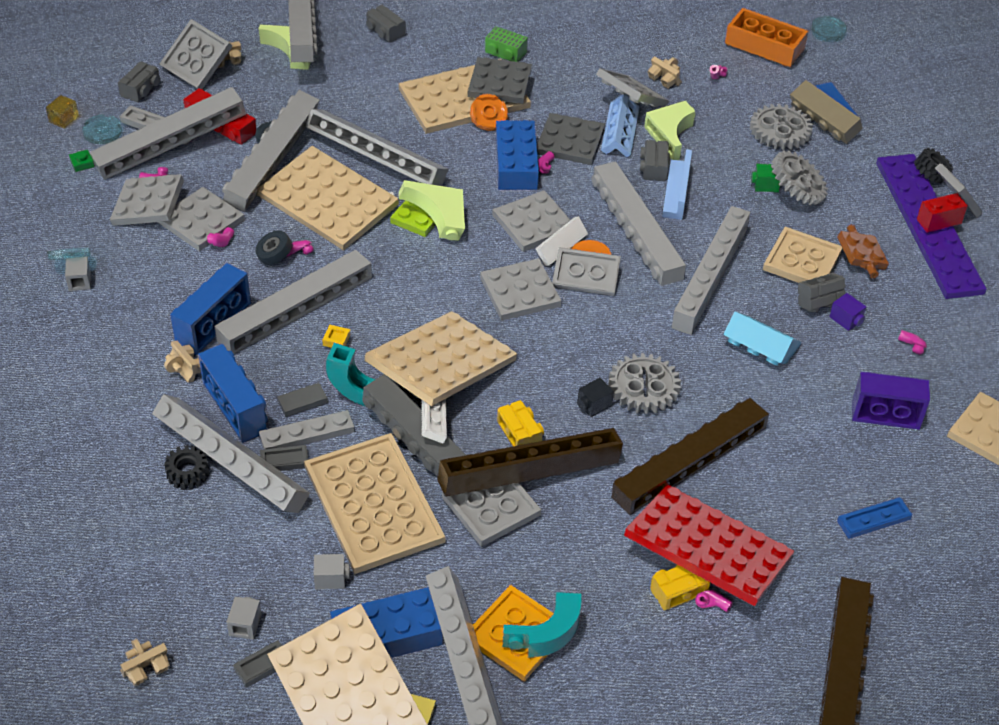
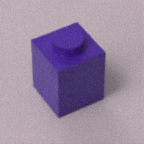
(848, 312)

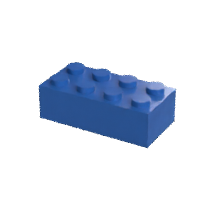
(516, 155)
(212, 303)
(233, 392)
(403, 621)

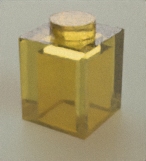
(62, 111)

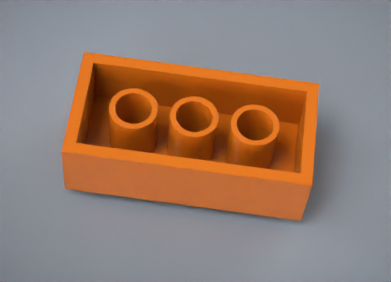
(766, 37)

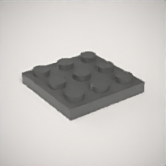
(500, 78)
(570, 138)

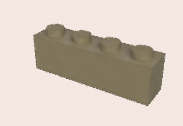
(826, 112)

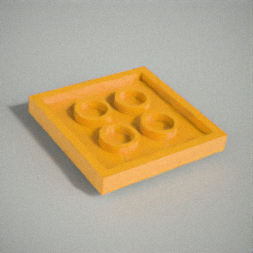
(510, 609)

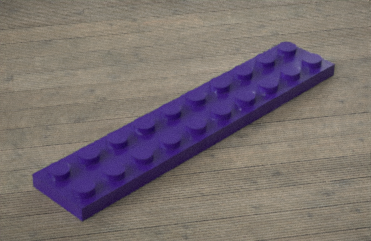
(941, 247)

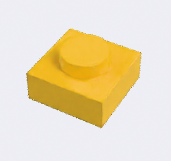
(336, 335)

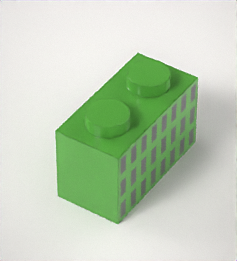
(506, 44)

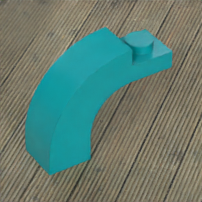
(345, 374)
(550, 635)

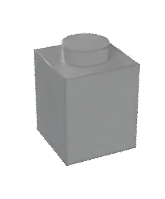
(78, 273)
(330, 571)
(244, 617)

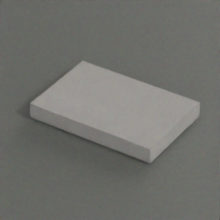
(957, 187)
(586, 271)

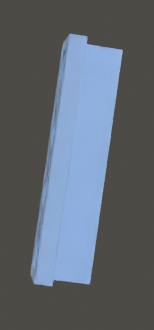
(616, 122)
(677, 187)

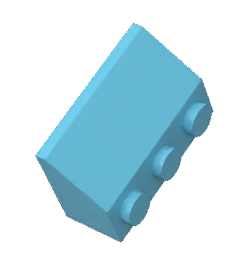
(761, 339)

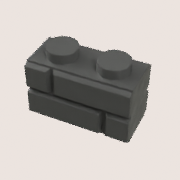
(386, 23)
(139, 81)
(655, 160)
(820, 291)

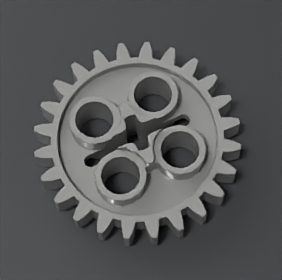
(781, 126)
(799, 177)
(660, 380)

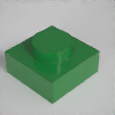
(81, 160)

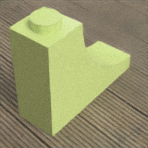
(280, 38)
(668, 123)
(442, 204)

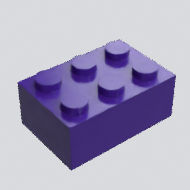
(890, 400)

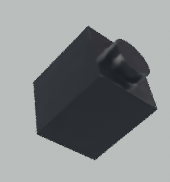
(595, 397)

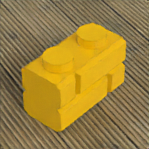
(519, 424)
(676, 586)

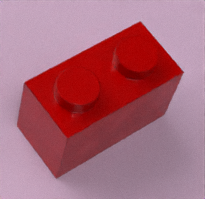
(941, 212)

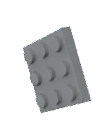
(196, 54)
(636, 90)
(147, 200)
(201, 215)
(531, 219)
(520, 289)
(493, 511)

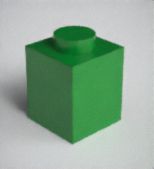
(764, 179)

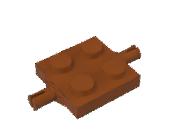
(863, 250)

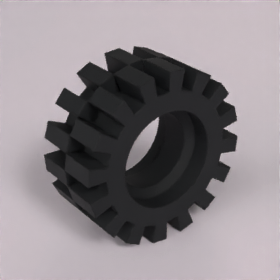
(928, 161)
(189, 477)

